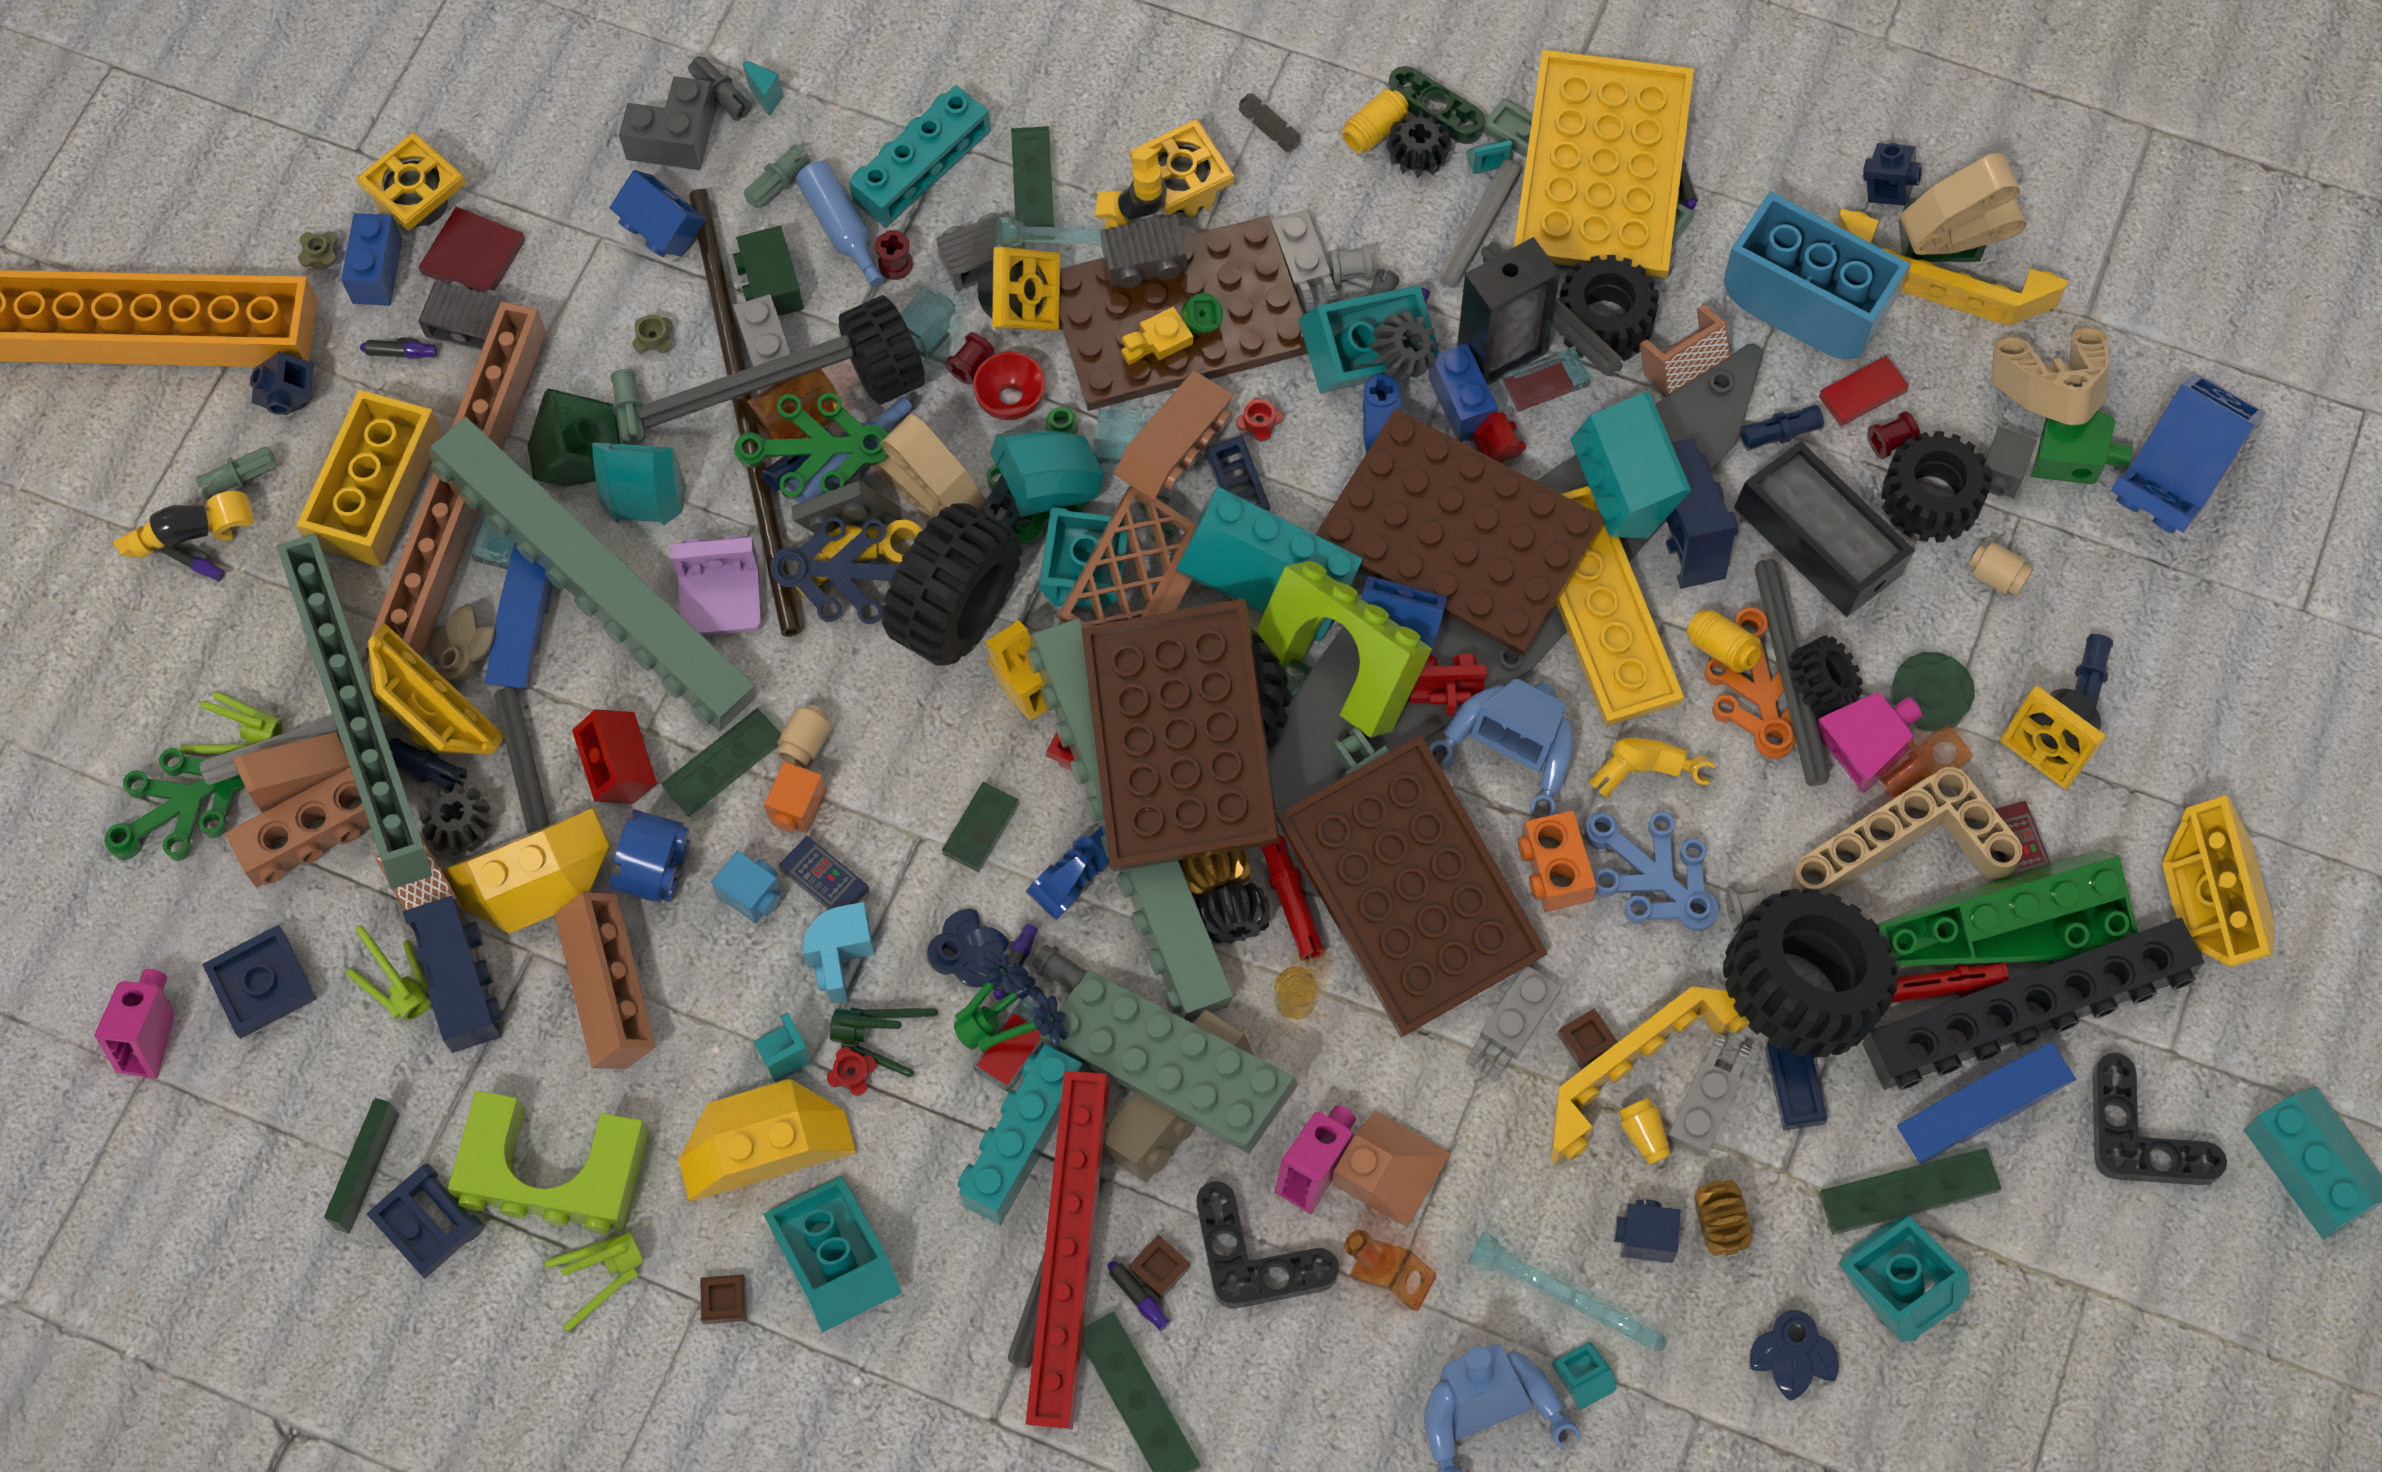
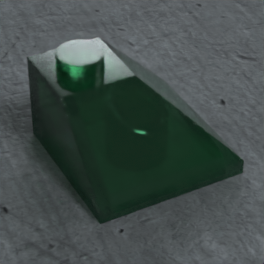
(564, 437)

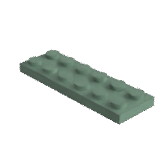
(1172, 1062)

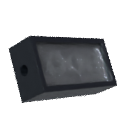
(1509, 309)
(1823, 528)

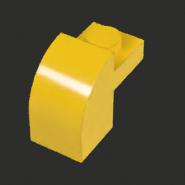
(1013, 671)

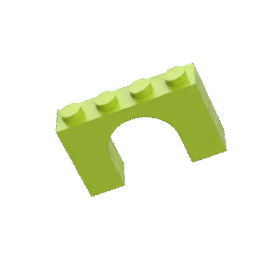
(1388, 652)
(595, 1197)

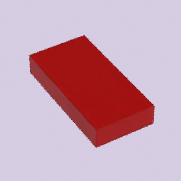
(1863, 391)

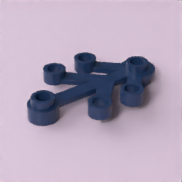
(838, 569)

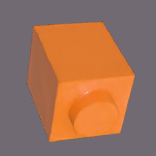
(794, 798)

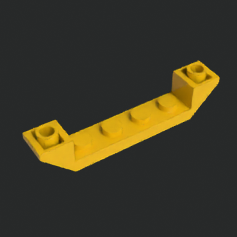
(1962, 292)
(1570, 1126)

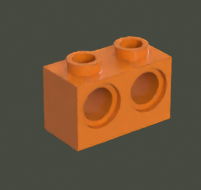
(1565, 860)

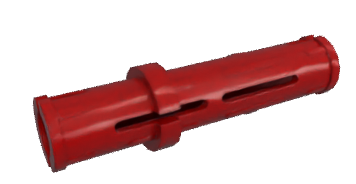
(1286, 882)
(1961, 981)

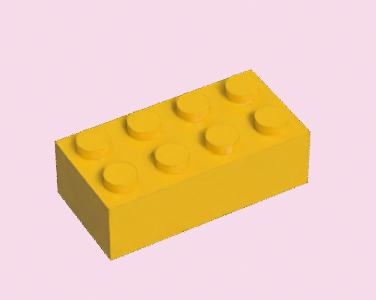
(370, 477)

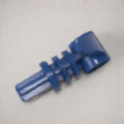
(1061, 884)

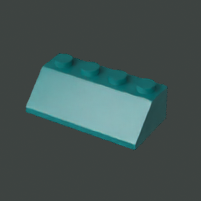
(1246, 548)

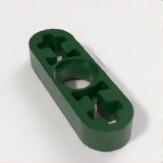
(1430, 89)

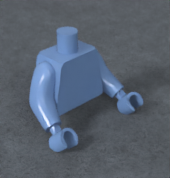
(1520, 724)
(1484, 1391)

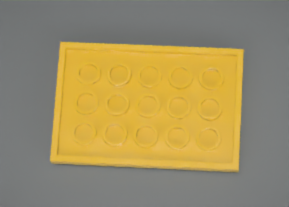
(1605, 160)

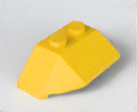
(425, 701)
(533, 873)
(2219, 884)
(761, 1138)

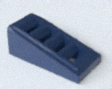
(1226, 449)

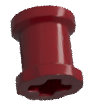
(894, 255)
(969, 358)
(1892, 434)

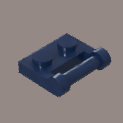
(414, 1230)

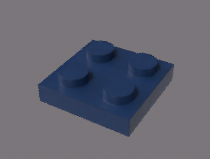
(259, 981)

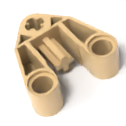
(1966, 209)
(2055, 391)
(925, 470)

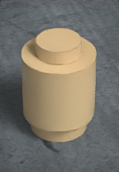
(2000, 568)
(803, 736)

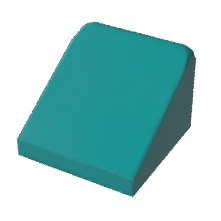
(764, 85)
(1489, 156)
(1585, 1375)

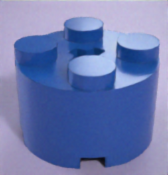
(649, 855)

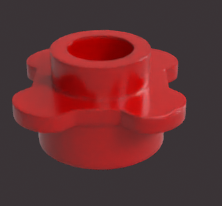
(1259, 408)
(847, 1059)

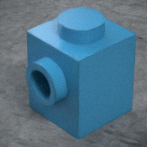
(748, 886)

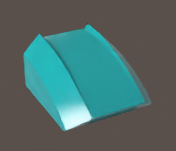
(1047, 469)
(639, 482)
(1067, 549)
(1906, 1277)

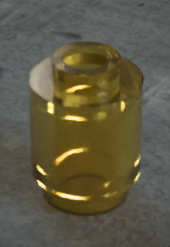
(1295, 1004)

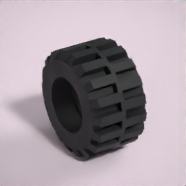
(1619, 284)
(883, 349)
(1945, 460)

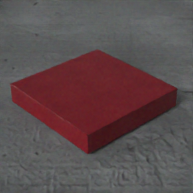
(472, 251)

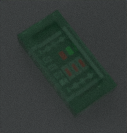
(980, 827)

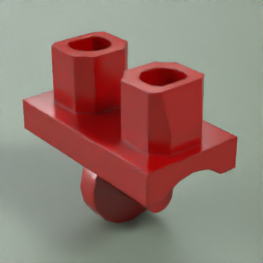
(1449, 683)

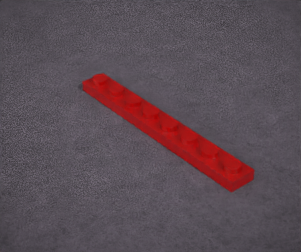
(1068, 1250)

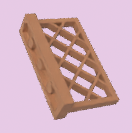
(1169, 586)

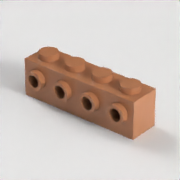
(1175, 435)
(604, 980)

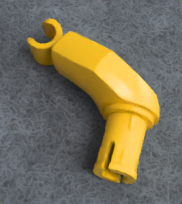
(1644, 756)

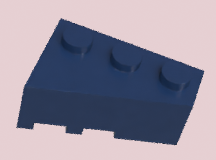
(1701, 523)
(455, 974)

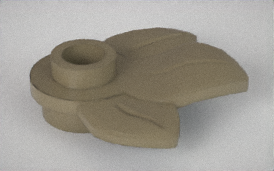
(460, 644)

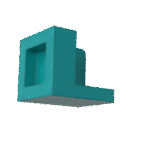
(783, 1050)

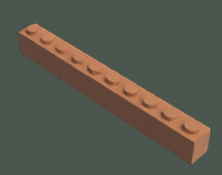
(444, 517)

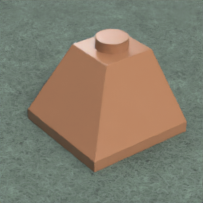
(1389, 1168)

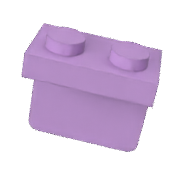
(718, 584)

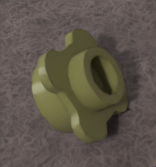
(320, 258)
(652, 324)

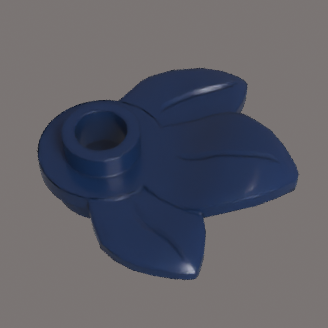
(968, 941)
(1794, 1361)

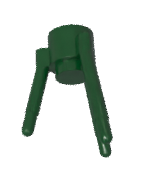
(855, 1024)

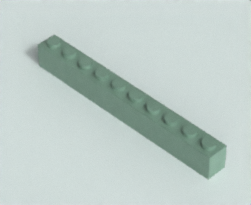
(591, 574)
(354, 712)
(1159, 891)

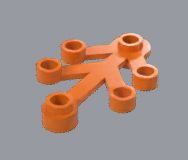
(1760, 692)

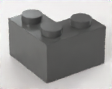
(673, 133)

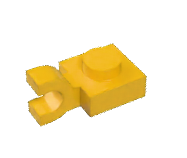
(1160, 334)

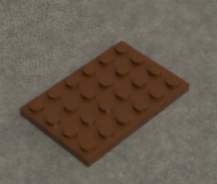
(1233, 264)
(1462, 529)
(1179, 735)
(1410, 885)

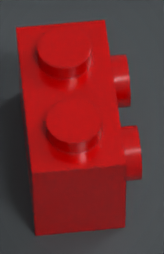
(614, 756)

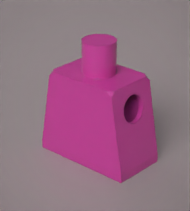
(1869, 736)
(137, 1025)
(1310, 1161)

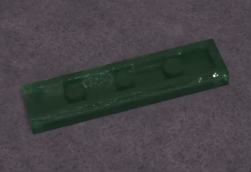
(1909, 1191)
(1137, 1397)

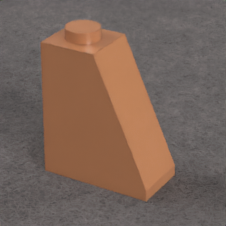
(291, 768)

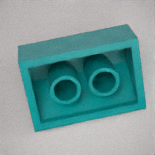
(1630, 466)
(2317, 1161)

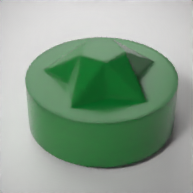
(1202, 313)

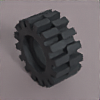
(1825, 675)

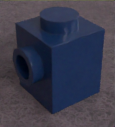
(1648, 1231)

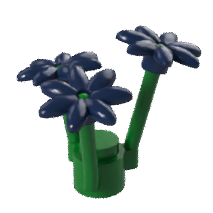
(977, 1025)

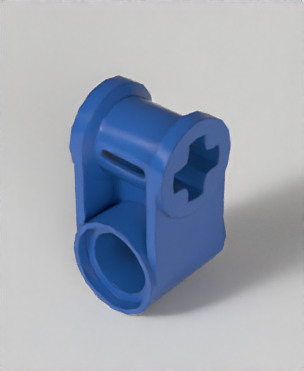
(1376, 411)

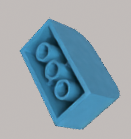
(1812, 278)

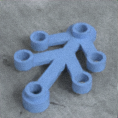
(1655, 875)

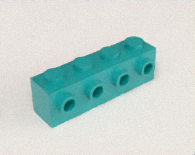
(920, 155)
(1019, 1138)

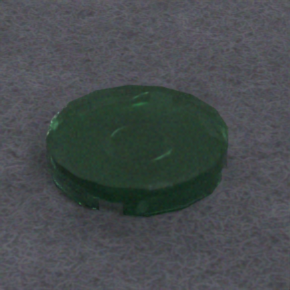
(1938, 687)

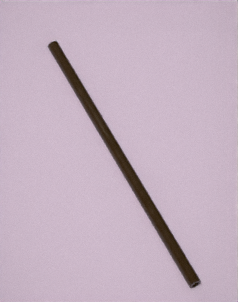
(745, 419)

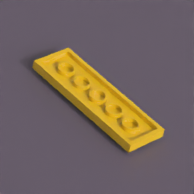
(1615, 632)

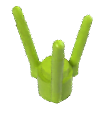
(255, 725)
(407, 997)
(618, 1255)

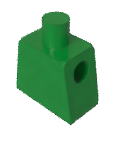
(2079, 451)

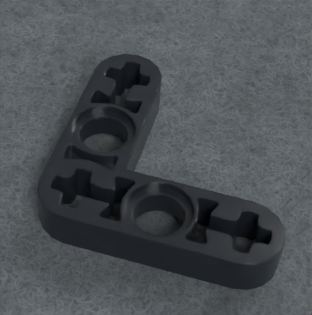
(2126, 1137)
(1237, 1263)

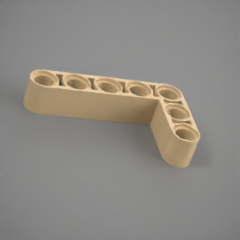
(1905, 830)

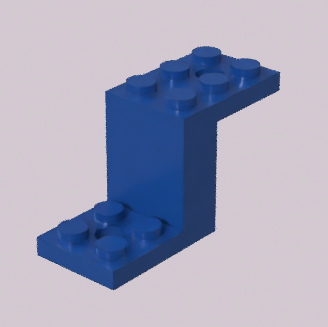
(2187, 454)

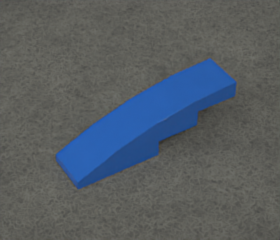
(518, 623)
(1986, 1102)

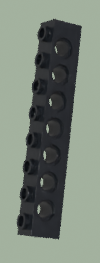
(2165, 944)

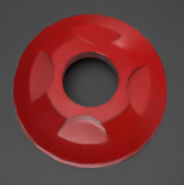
(1004, 372)

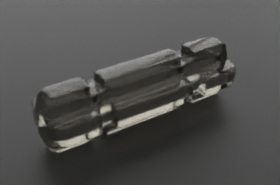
(1269, 122)

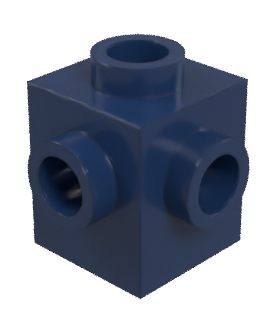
(1892, 174)
(282, 383)

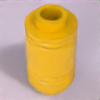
(1374, 121)
(1724, 640)

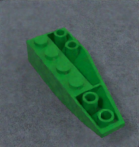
(2021, 917)

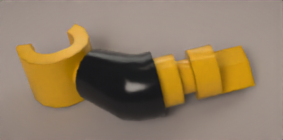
(1139, 200)
(188, 522)

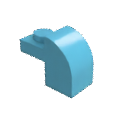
(833, 938)

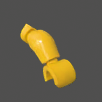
(895, 531)

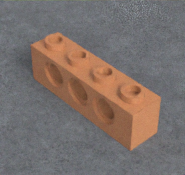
(292, 820)

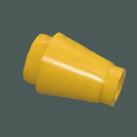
(1646, 1130)

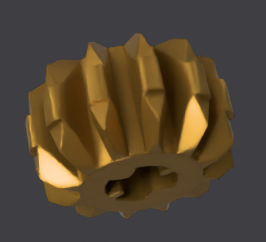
(1214, 871)
(1723, 1217)

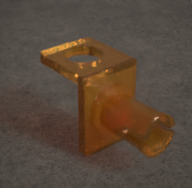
(1922, 763)
(1388, 1267)

